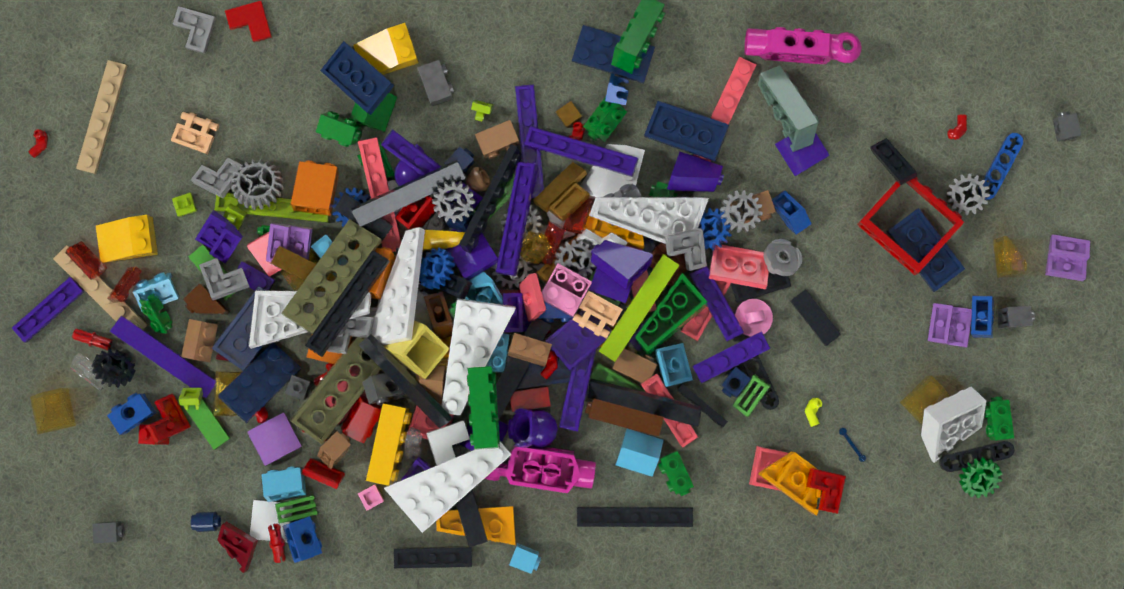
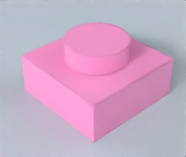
(371, 497)

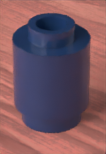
(205, 521)

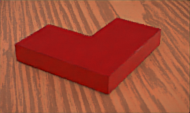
(253, 16)
(173, 419)
(831, 486)

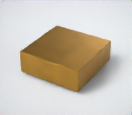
(568, 114)

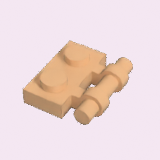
(192, 138)
(599, 308)

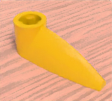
(441, 239)

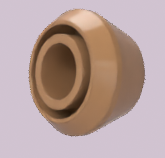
(478, 179)

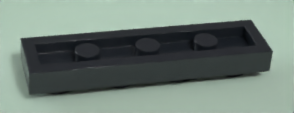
(432, 557)

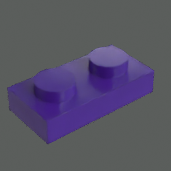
(256, 278)

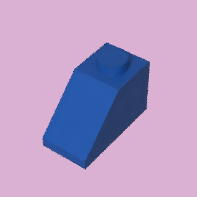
(791, 212)

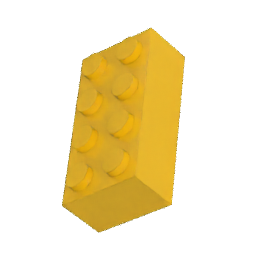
(387, 444)

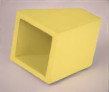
(421, 352)

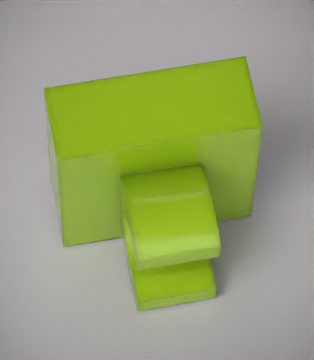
(482, 108)
(184, 204)
(235, 215)
(191, 396)

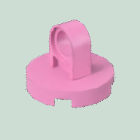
(754, 316)

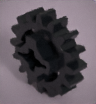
(113, 368)

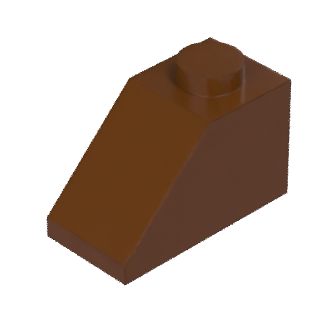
(201, 302)
(439, 315)

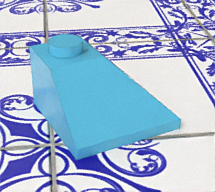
(484, 290)

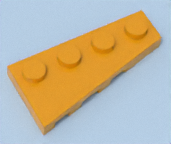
(496, 521)

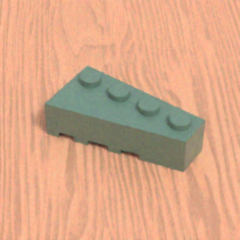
(788, 107)

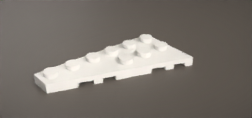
(651, 215)
(398, 303)
(271, 326)
(473, 340)
(436, 490)

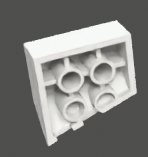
(602, 181)
(952, 420)

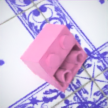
(565, 290)

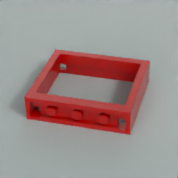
(894, 249)

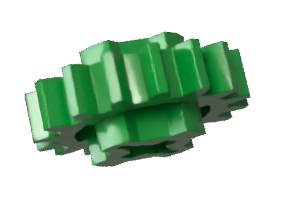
(980, 477)

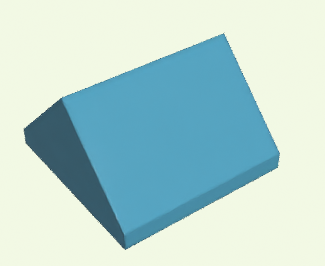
(673, 364)
(639, 452)

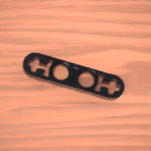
(761, 373)
(976, 454)

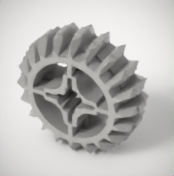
(247, 176)

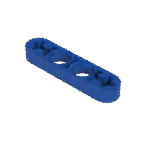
(1001, 167)

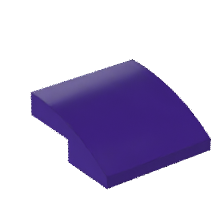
(802, 158)
(219, 236)
(607, 287)
(519, 320)

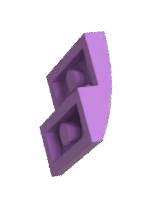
(291, 237)
(1067, 257)
(950, 325)
(274, 439)

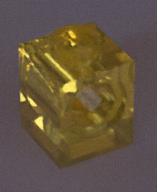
(534, 247)

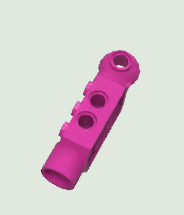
(822, 46)
(545, 469)

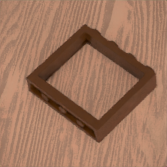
(624, 417)

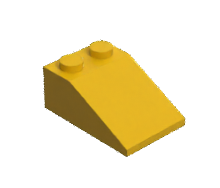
(388, 49)
(126, 239)

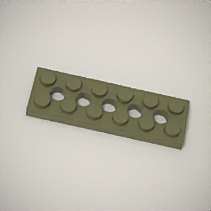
(329, 264)
(328, 387)

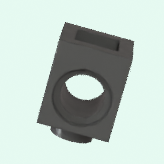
(1066, 126)
(299, 387)
(108, 532)

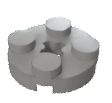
(778, 266)

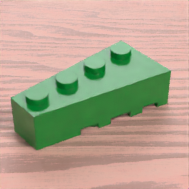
(636, 37)
(675, 310)
(483, 407)

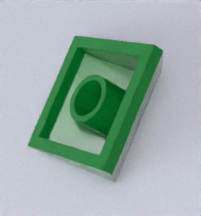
(379, 118)

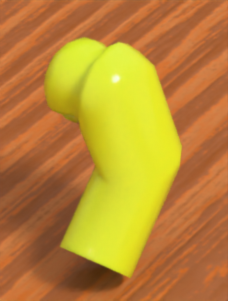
(811, 410)

